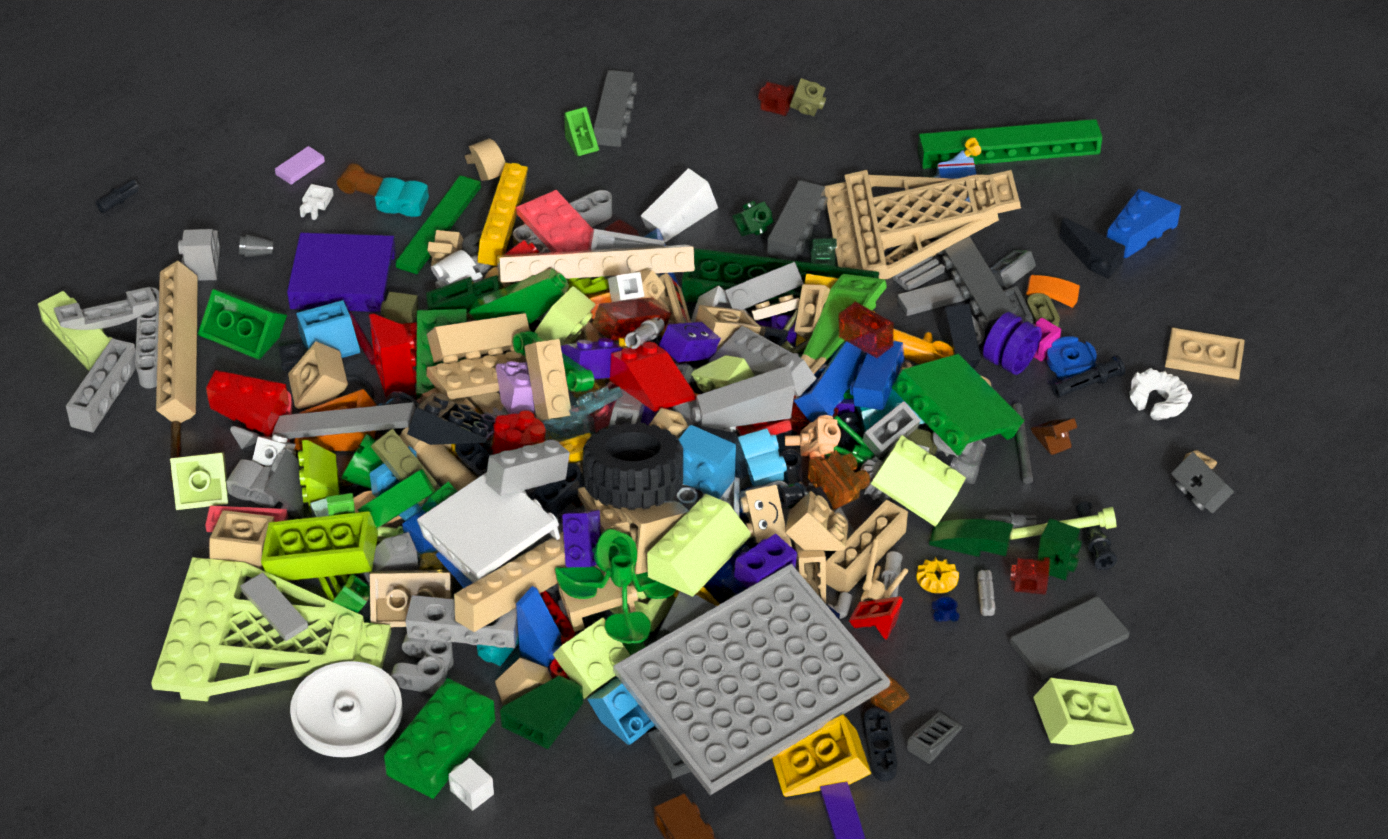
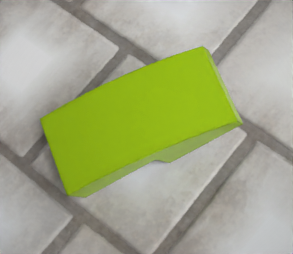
(589, 286)

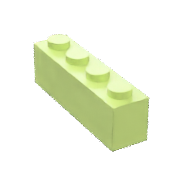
(84, 344)

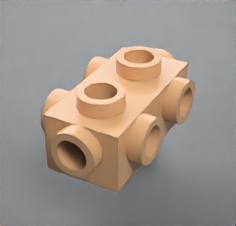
(816, 438)

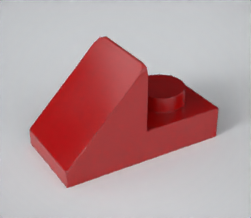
(877, 613)

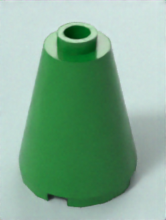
(362, 464)

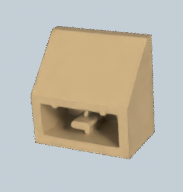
(816, 525)

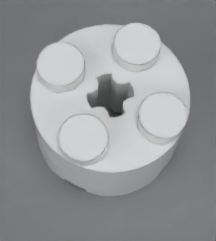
(455, 268)

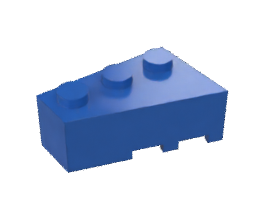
(1142, 220)

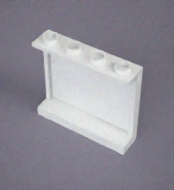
(483, 529)

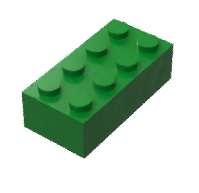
(427, 321)
(439, 738)

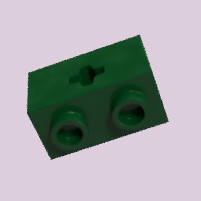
(1062, 546)

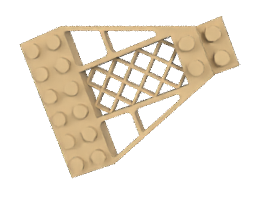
(864, 240)

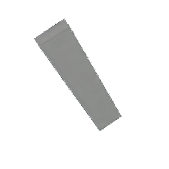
(345, 421)

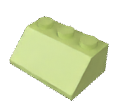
(918, 480)

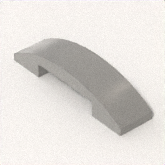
(106, 315)

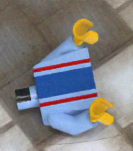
(961, 164)

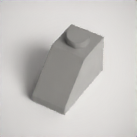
(395, 555)

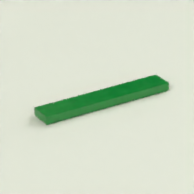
(441, 219)

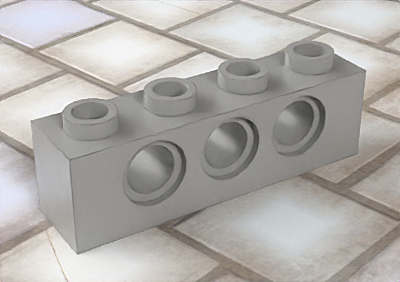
(102, 385)
(435, 620)

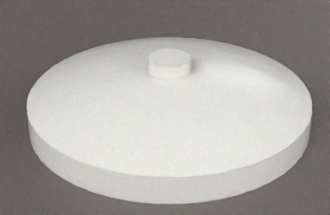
(346, 709)

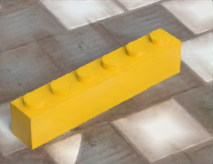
(502, 213)

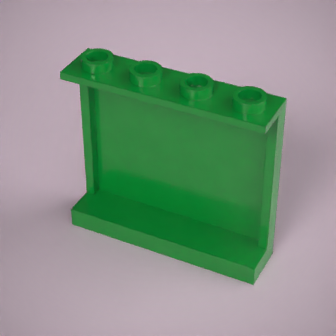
(956, 402)

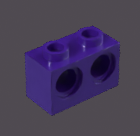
(764, 560)

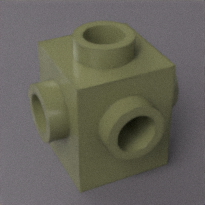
(808, 97)

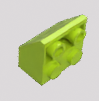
(318, 474)

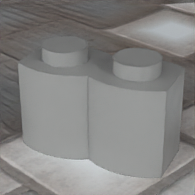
(249, 482)

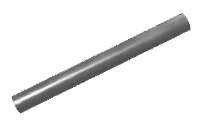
(1023, 448)

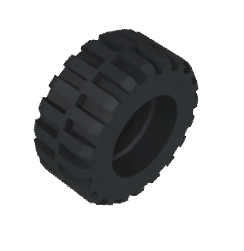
(633, 466)

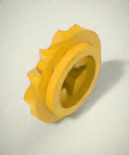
(929, 581)

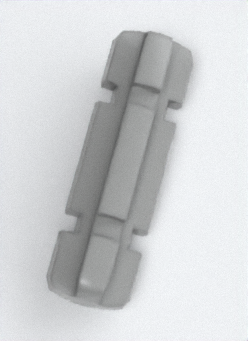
(986, 593)

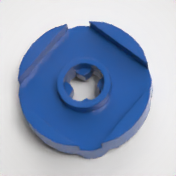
(1069, 346)

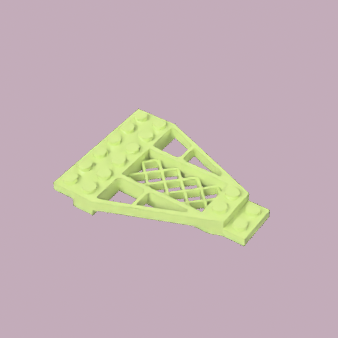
(212, 606)

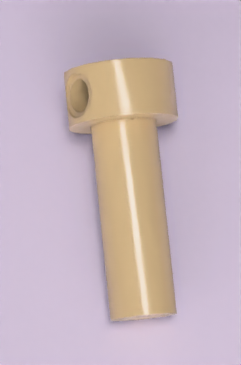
(440, 462)

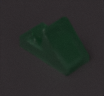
(823, 251)

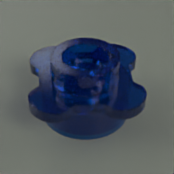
(945, 609)

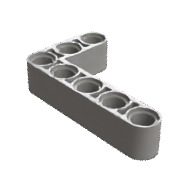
(592, 208)

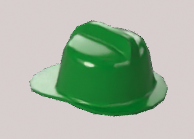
(612, 544)

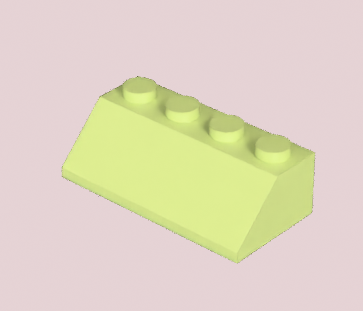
(697, 546)

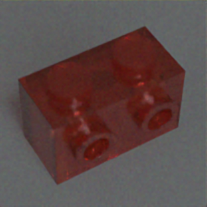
(866, 329)

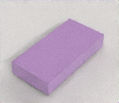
(299, 165)

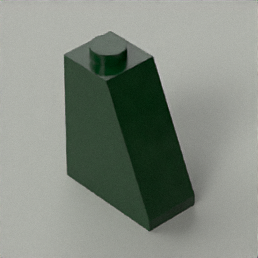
(543, 711)

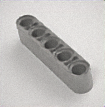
(148, 345)

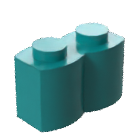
(402, 197)

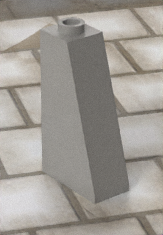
(748, 401)

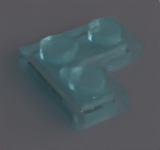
(589, 403)

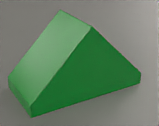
(353, 594)

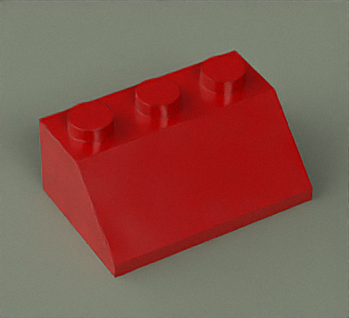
(393, 355)

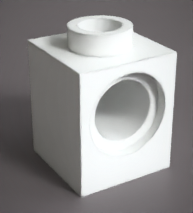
(471, 784)

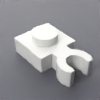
(315, 198)

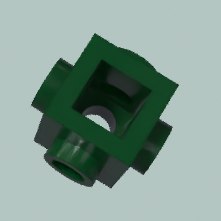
(753, 218)

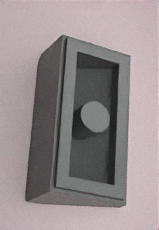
(1013, 267)

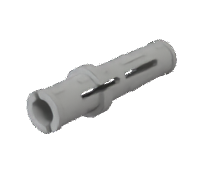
(648, 331)

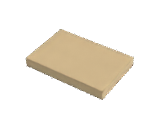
(1205, 353)

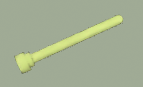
(1105, 519)

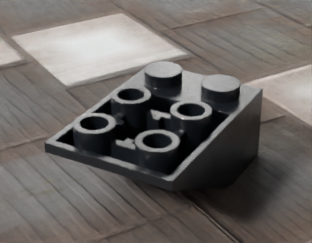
(446, 422)

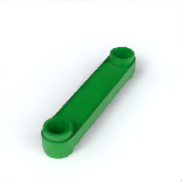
(577, 377)

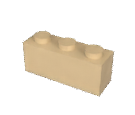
(548, 380)

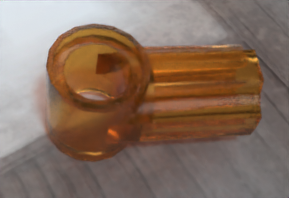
(356, 179)

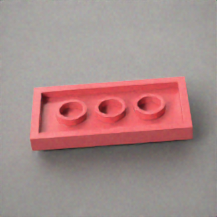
(556, 223)

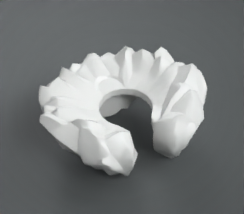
(1167, 385)

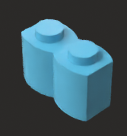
(761, 457)

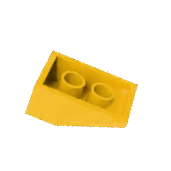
(822, 759)

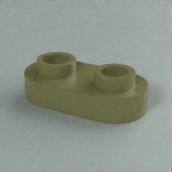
(1042, 307)

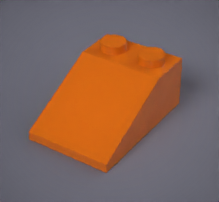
(344, 441)

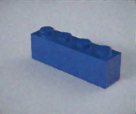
(831, 382)

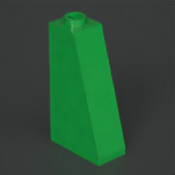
(528, 296)

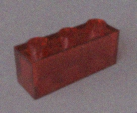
(623, 317)

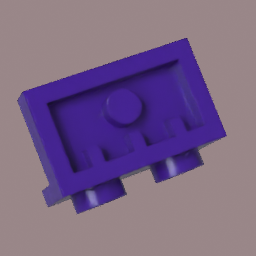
(580, 536)

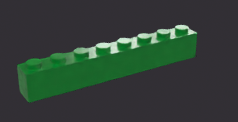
(1013, 143)

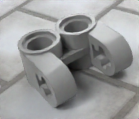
(430, 671)

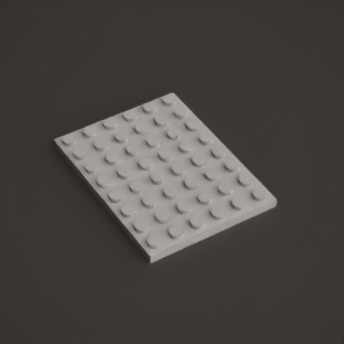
(750, 678)

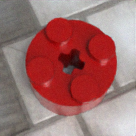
(516, 431)

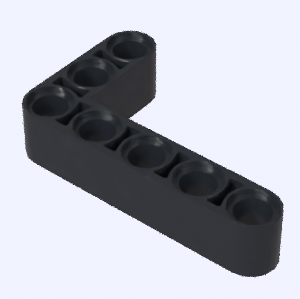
(565, 491)

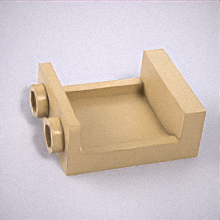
(605, 599)

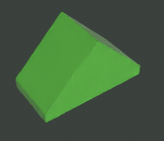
(580, 132)

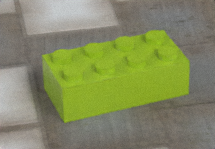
(320, 546)

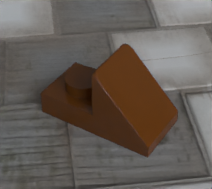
(1055, 434)

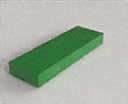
(399, 498)

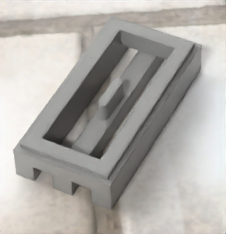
(917, 272)

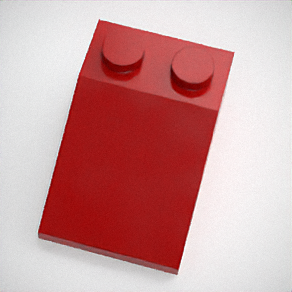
(650, 376)

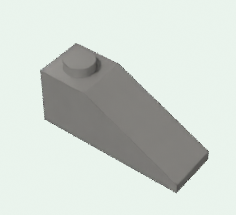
(764, 287)

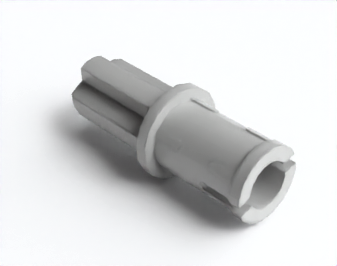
(892, 570)

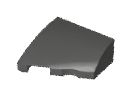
(285, 484)

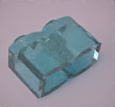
(568, 428)

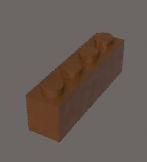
(681, 820)

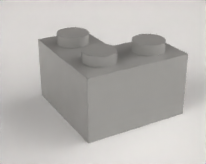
(201, 252)

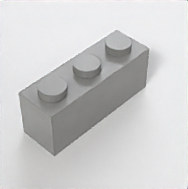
(527, 467)

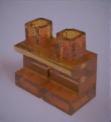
(838, 478)

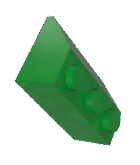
(241, 323)

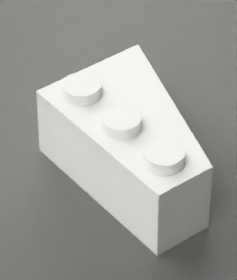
(680, 205)

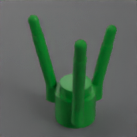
(861, 453)

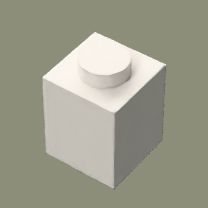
(626, 287)

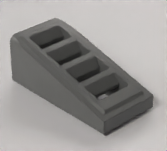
(930, 752)

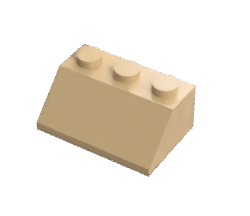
(393, 592)

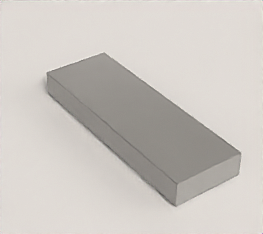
(930, 297)
(274, 606)

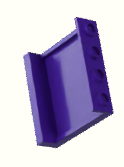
(339, 269)

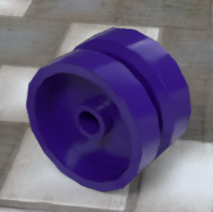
(1012, 343)

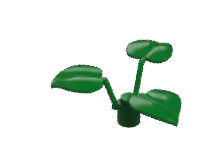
(583, 584)

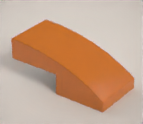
(1055, 288)

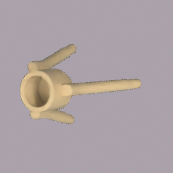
(872, 587)

